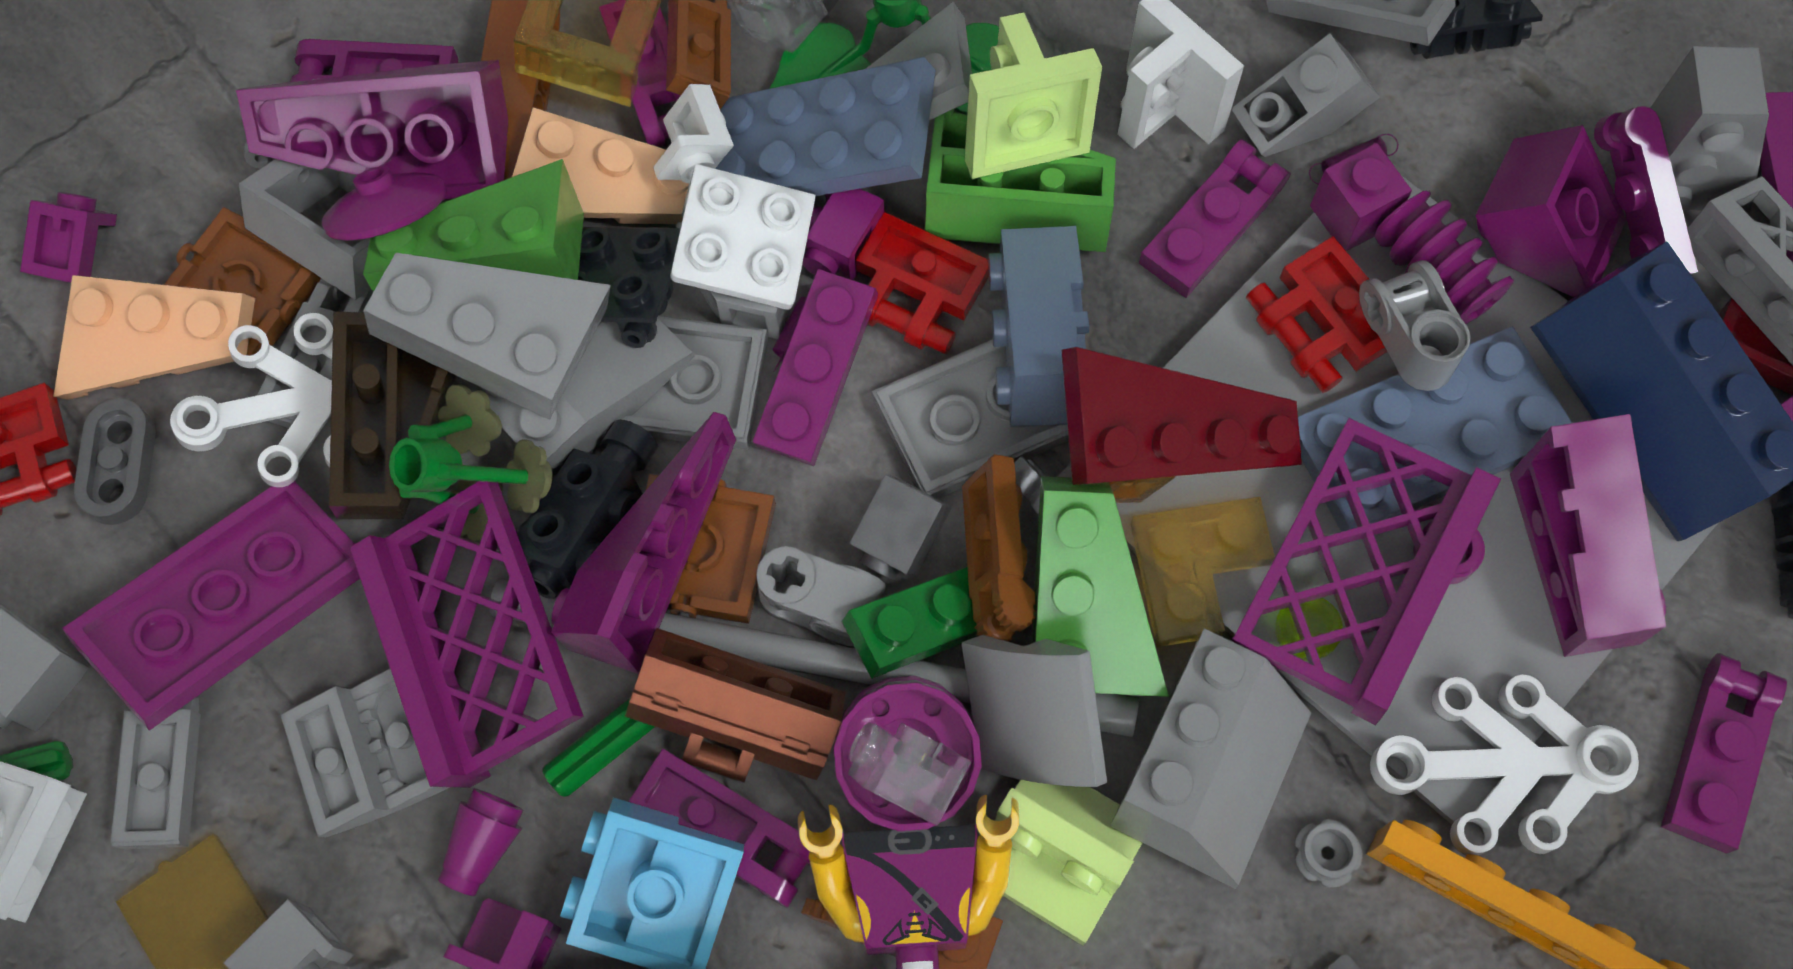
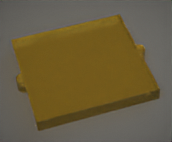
(193, 909)

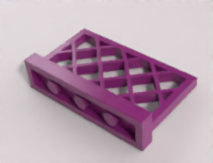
(1419, 593)
(426, 664)

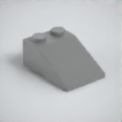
(605, 387)

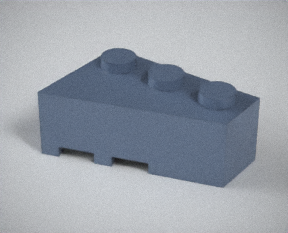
(1038, 318)

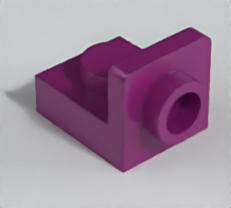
(62, 236)

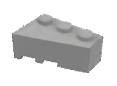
(1714, 122)
(489, 324)

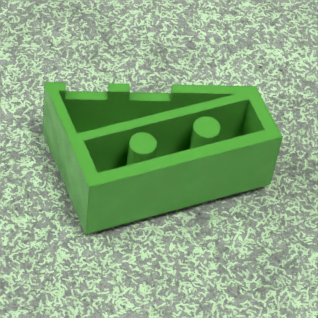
(1046, 194)
(513, 225)
(1090, 588)

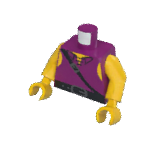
(912, 887)

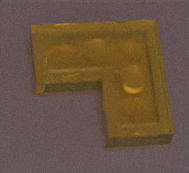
(1183, 550)

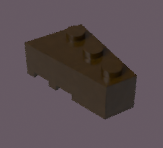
(373, 404)

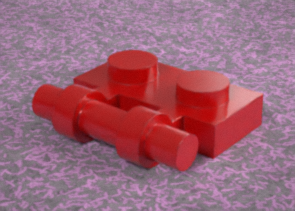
(925, 269)
(1328, 288)
(29, 430)

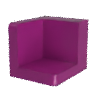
(505, 939)

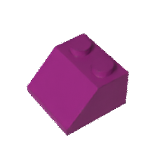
(1552, 210)

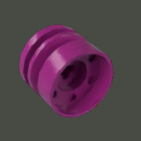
(928, 710)

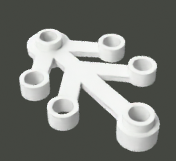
(307, 398)
(1515, 761)

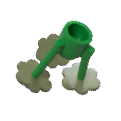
(428, 466)

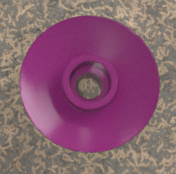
(383, 203)

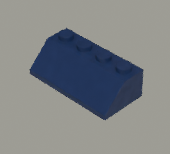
(1697, 405)

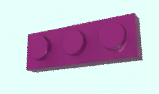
(815, 367)

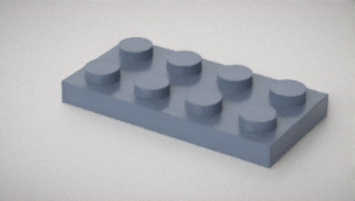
(834, 129)
(1479, 419)

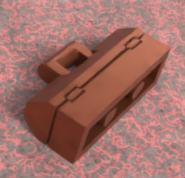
(736, 703)

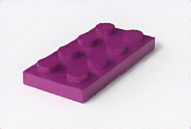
(215, 602)

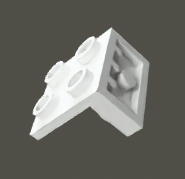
(742, 237)

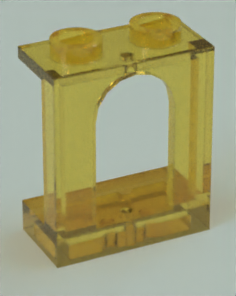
(579, 62)

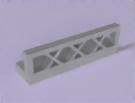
(1751, 256)

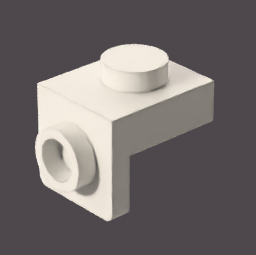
(696, 135)

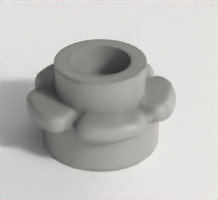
(1345, 848)

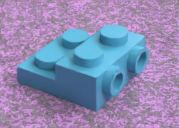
(650, 889)

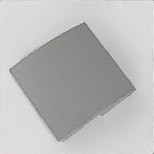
(1035, 711)
(356, 755)

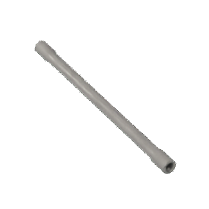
(1115, 711)

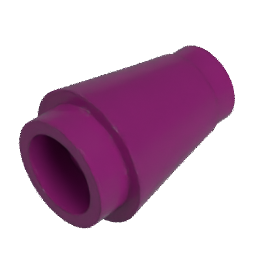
(478, 840)

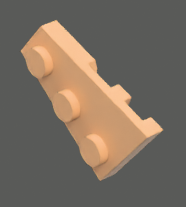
(606, 169)
(142, 331)

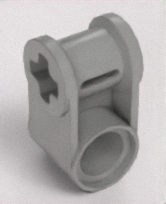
(1414, 313)
(822, 591)

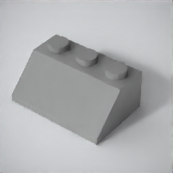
(1215, 760)

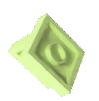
(1029, 105)
(1065, 855)

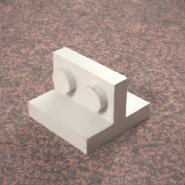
(1177, 73)
(33, 827)

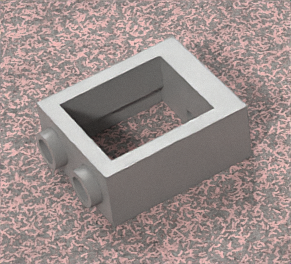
(273, 210)

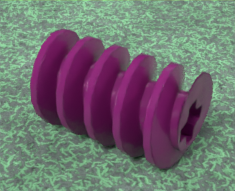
(1419, 234)

